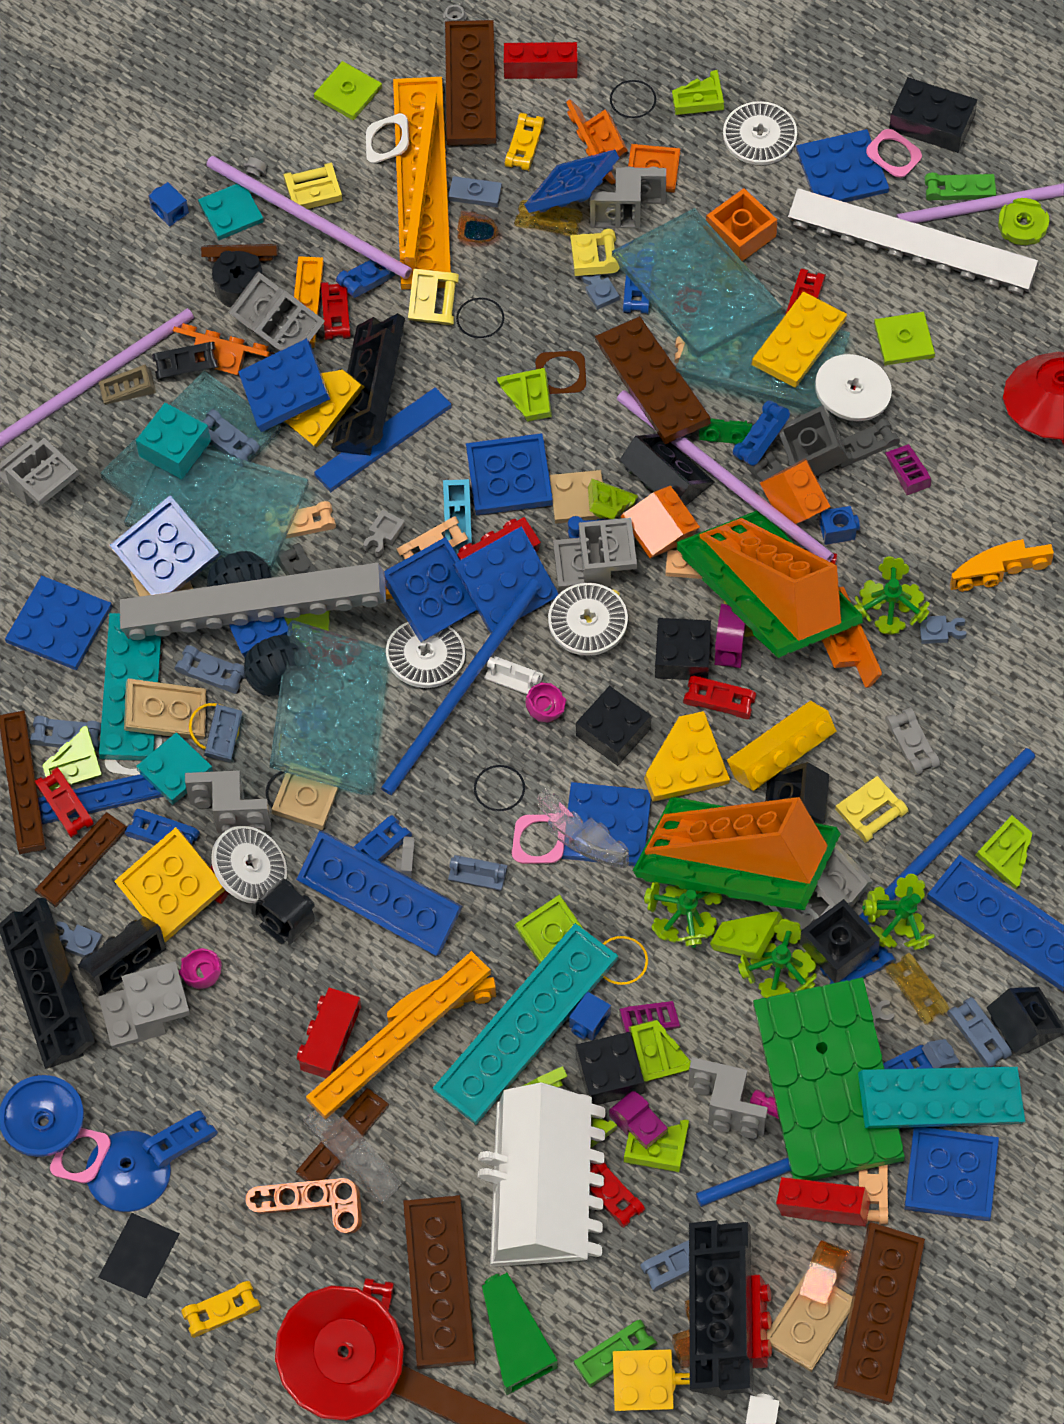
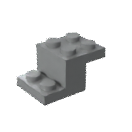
(623, 207)
(274, 314)
(36, 472)
(599, 550)
(226, 795)
(839, 881)
(144, 1005)
(726, 1104)

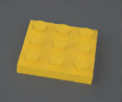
(170, 883)

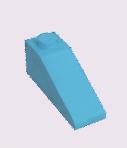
(458, 504)

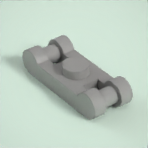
(912, 741)

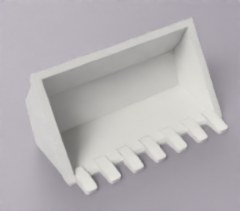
(543, 1176)

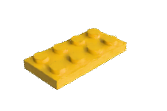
(799, 339)

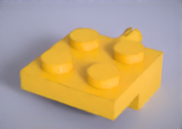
(645, 1380)

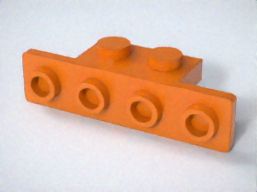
(598, 133)
(228, 353)
(853, 649)

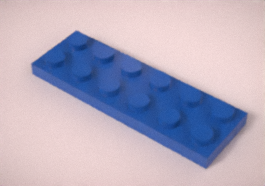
(379, 893)
(1002, 918)

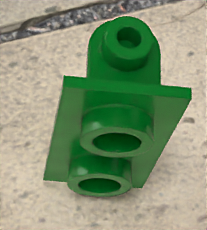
(724, 431)

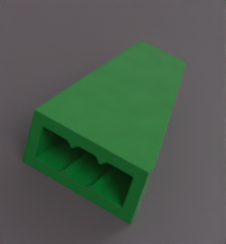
(517, 1340)

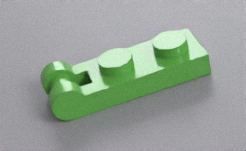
(960, 186)
(598, 1362)

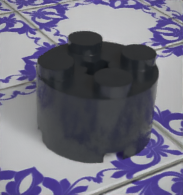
(233, 273)
(284, 912)

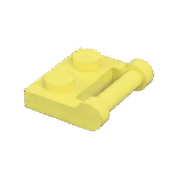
(314, 192)
(586, 253)
(424, 296)
(865, 803)

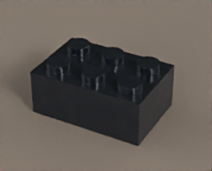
(933, 114)

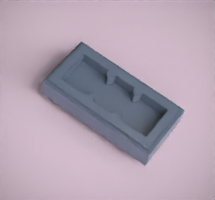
(475, 191)
(223, 733)

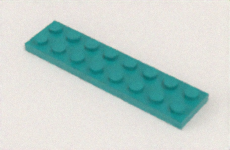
(525, 1024)

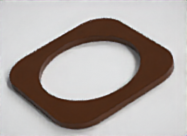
(577, 357)

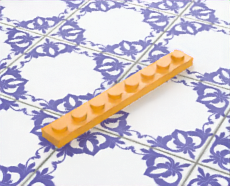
(420, 172)
(398, 1035)

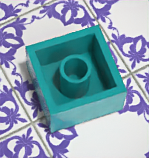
(173, 440)

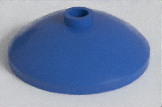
(40, 1099)
(129, 1187)

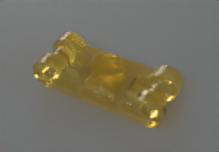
(550, 219)
(917, 988)

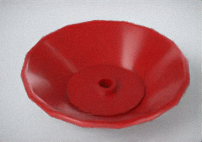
(1036, 395)
(312, 1360)

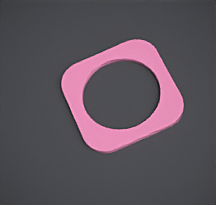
(889, 134)
(522, 857)
(89, 1174)

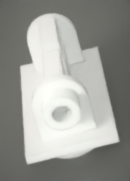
(512, 675)

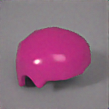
(540, 698)
(209, 964)

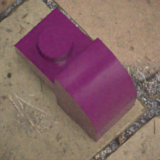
(729, 638)
(635, 1116)

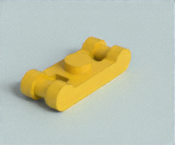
(524, 142)
(221, 1309)

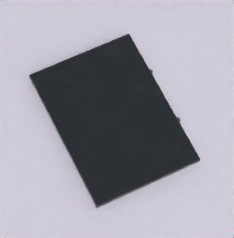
(139, 1255)

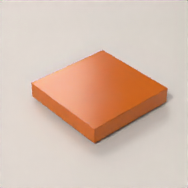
(655, 156)

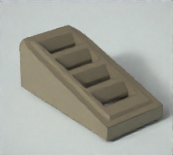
(132, 375)

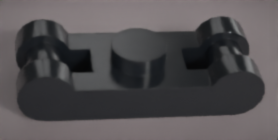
(185, 360)

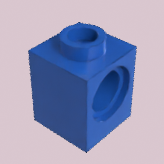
(168, 204)
(833, 533)
(589, 1016)

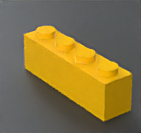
(781, 745)

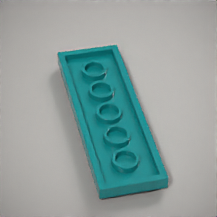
(125, 661)
(941, 1097)

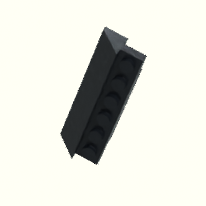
(372, 365)
(46, 984)
(720, 1308)

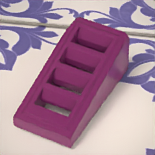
(916, 484)
(638, 1010)

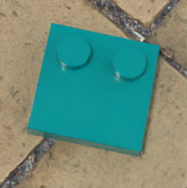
(230, 211)
(168, 764)

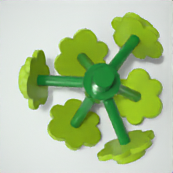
(907, 596)
(682, 902)
(906, 922)
(798, 964)

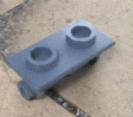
(477, 872)

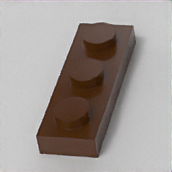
(263, 251)

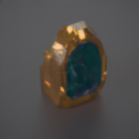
(476, 227)

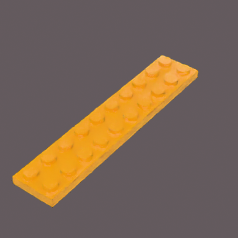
(434, 239)

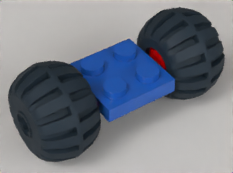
(261, 643)

